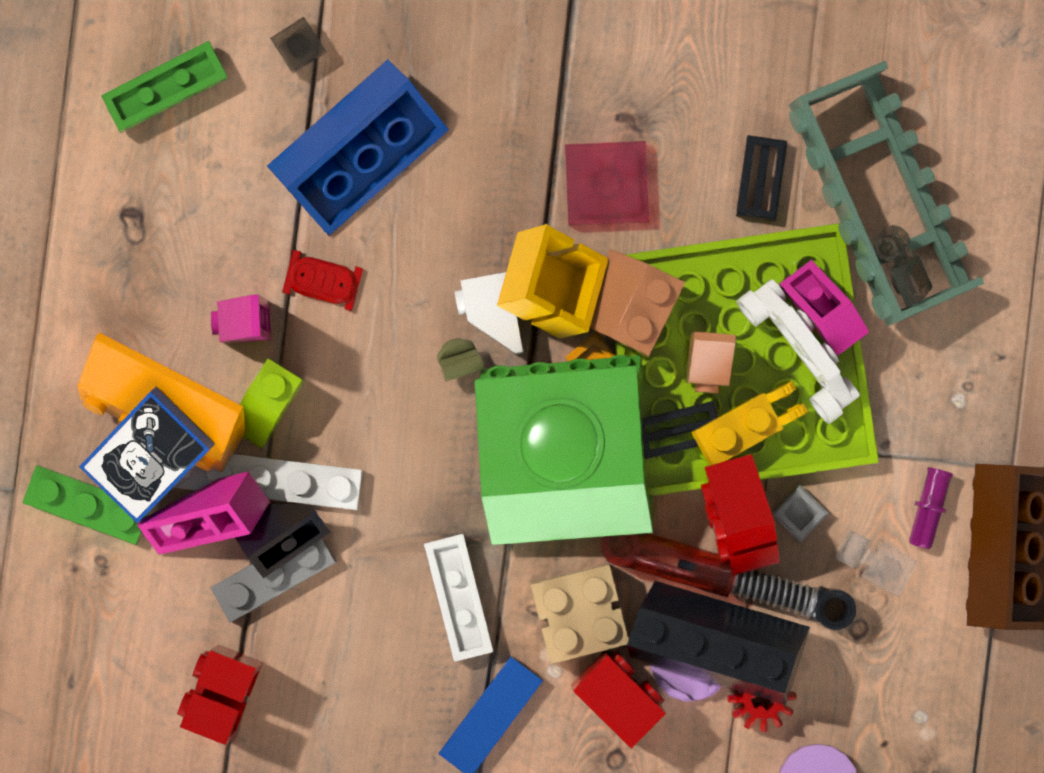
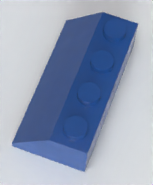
(358, 147)

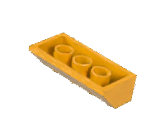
(120, 378)

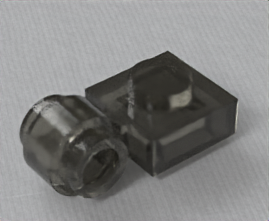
(908, 272)

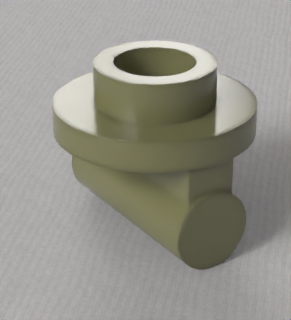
(459, 359)

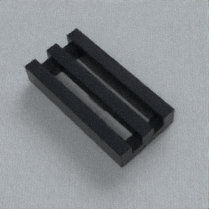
(765, 144)
(650, 453)

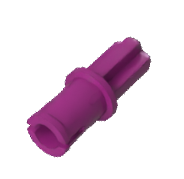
(930, 508)

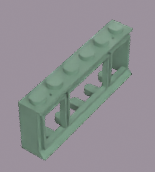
(916, 181)

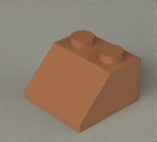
(634, 302)

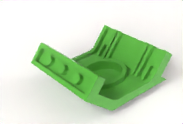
(563, 450)

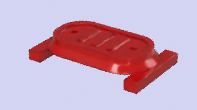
(322, 280)

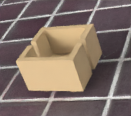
(579, 613)

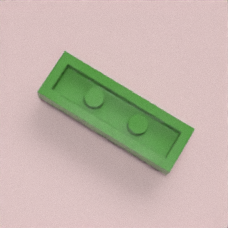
(164, 86)
(80, 504)

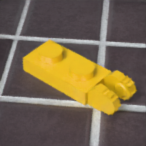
(745, 425)

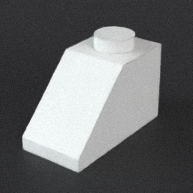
(479, 302)

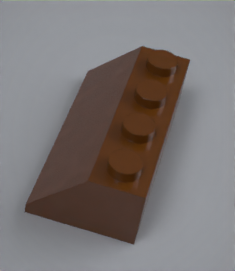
(1007, 548)

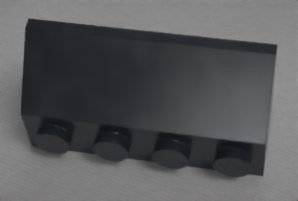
(718, 641)

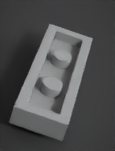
(249, 590)

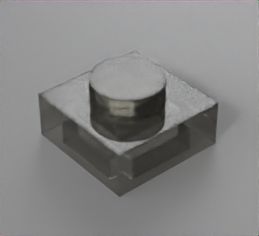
(298, 45)

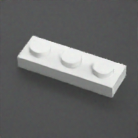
(458, 597)

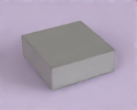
(799, 513)

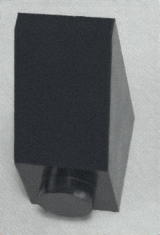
(281, 536)

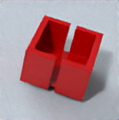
(740, 515)
(618, 698)
(218, 699)

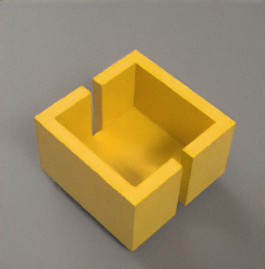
(554, 288)

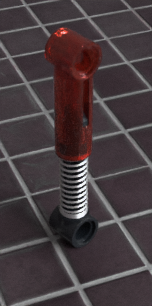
(705, 572)

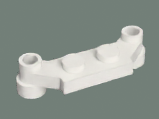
(797, 328)

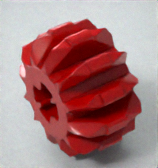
(758, 711)

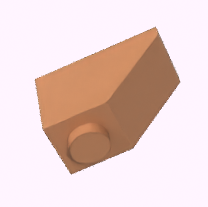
(710, 361)

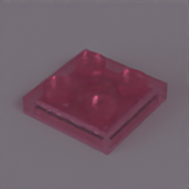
(606, 183)

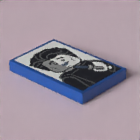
(146, 454)

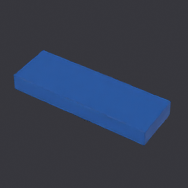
(490, 716)

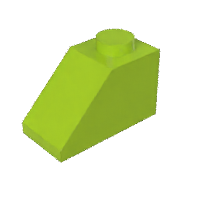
(268, 400)

